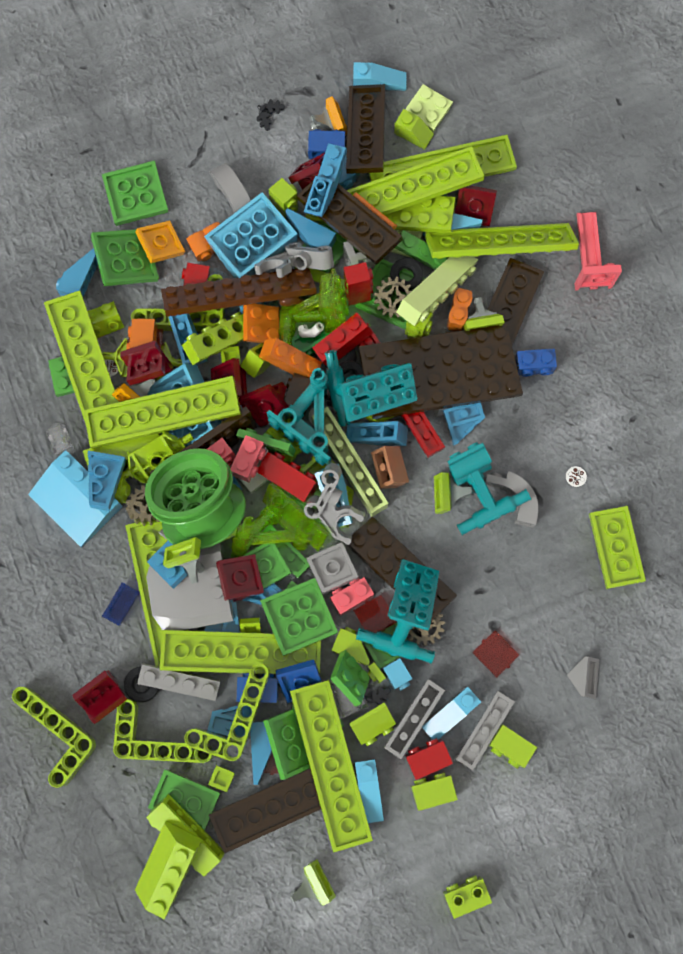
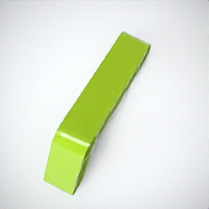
(205, 316)
(239, 719)
(59, 730)
(154, 747)

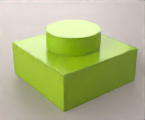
(229, 353)
(123, 491)
(250, 625)
(375, 673)
(221, 778)

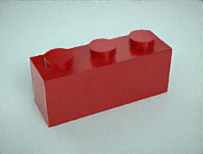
(358, 283)
(344, 338)
(288, 476)

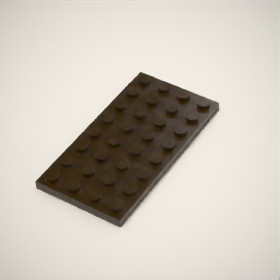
(450, 368)

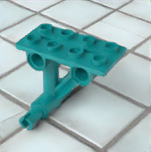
(368, 394)
(298, 429)
(470, 468)
(411, 608)

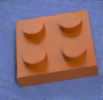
(260, 323)

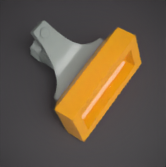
(330, 118)
(128, 392)

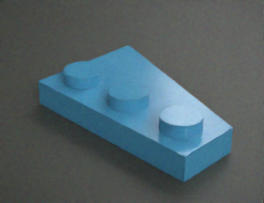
(104, 478)

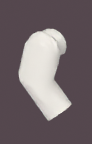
(304, 332)

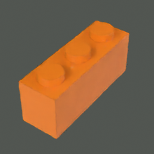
(288, 357)

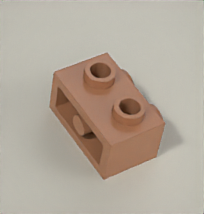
(390, 467)

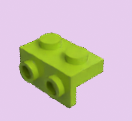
(105, 319)

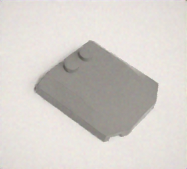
(191, 604)

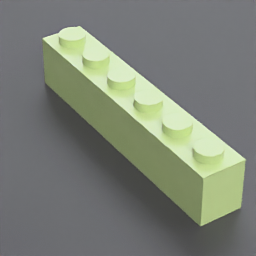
(436, 288)
(352, 466)

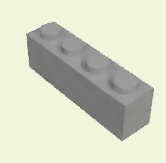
(414, 719)

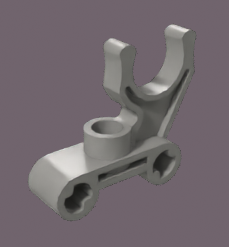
(298, 256)
(326, 505)

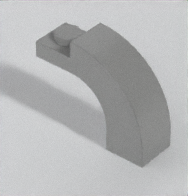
(231, 186)
(512, 483)

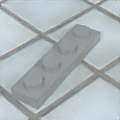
(179, 682)
(485, 730)

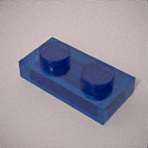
(120, 604)

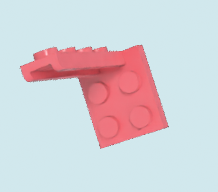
(592, 272)

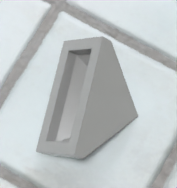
(585, 677)

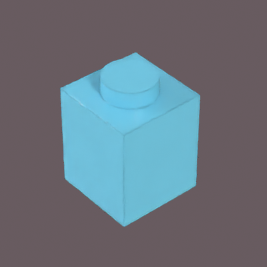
(397, 675)

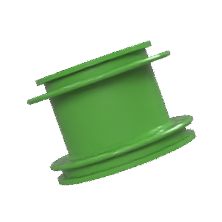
(195, 497)

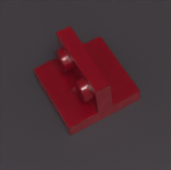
(306, 172)
(476, 203)
(145, 362)
(228, 369)
(265, 399)
(239, 577)
(100, 696)

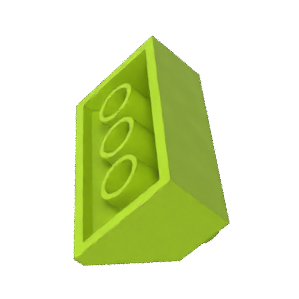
(166, 869)

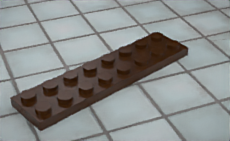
(236, 292)

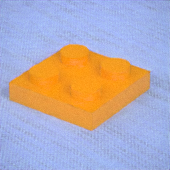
(160, 241)

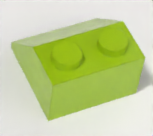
(372, 724)

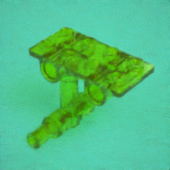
(330, 303)
(285, 511)

